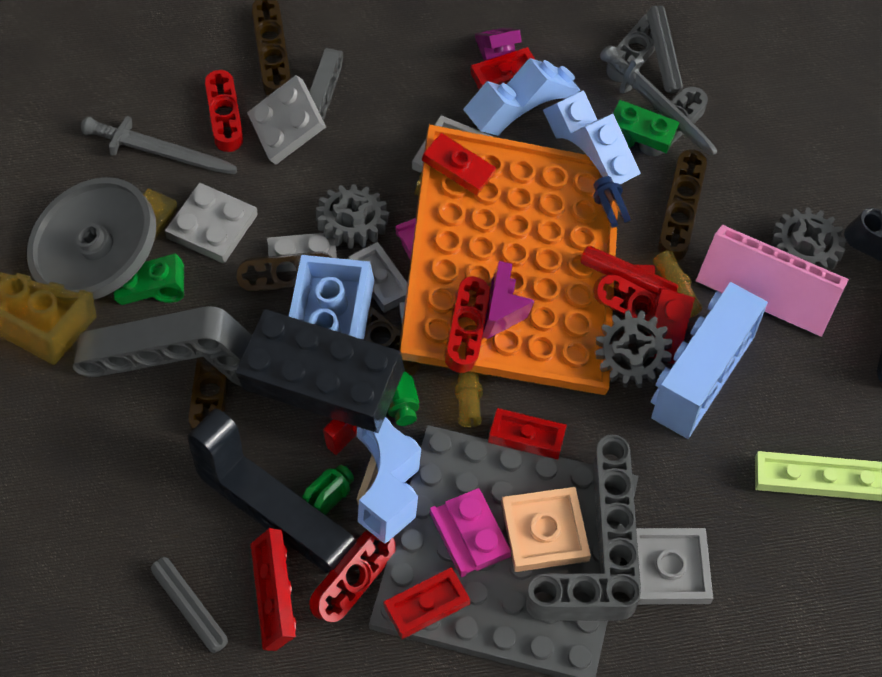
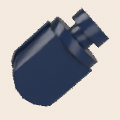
(606, 192)

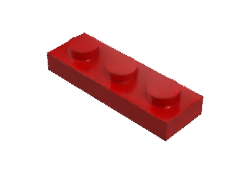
(273, 590)

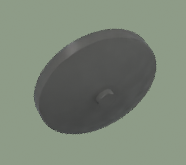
(92, 237)

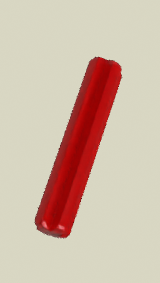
(612, 265)

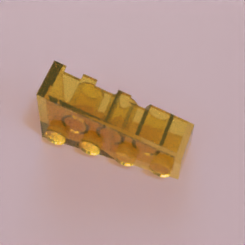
(42, 315)

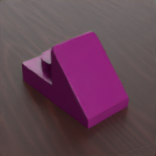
(497, 42)
(504, 307)

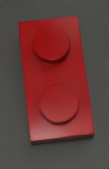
(501, 68)
(673, 312)
(527, 433)
(426, 603)

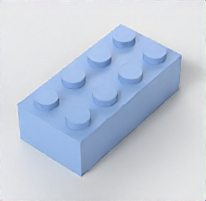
(333, 294)
(707, 359)

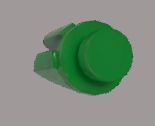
(404, 402)
(329, 488)

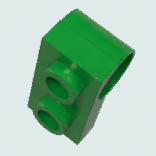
(645, 126)
(156, 278)

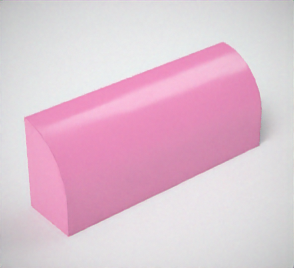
(789, 284)

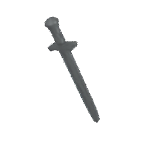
(635, 79)
(124, 136)

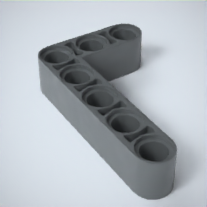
(164, 340)
(610, 544)

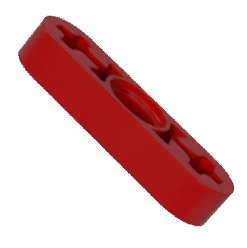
(220, 121)
(622, 286)
(457, 334)
(369, 570)

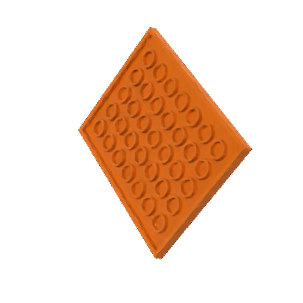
(530, 215)

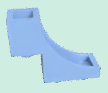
(535, 83)
(598, 139)
(389, 501)

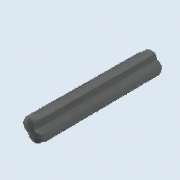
(664, 49)
(189, 605)

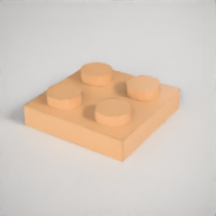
(545, 529)

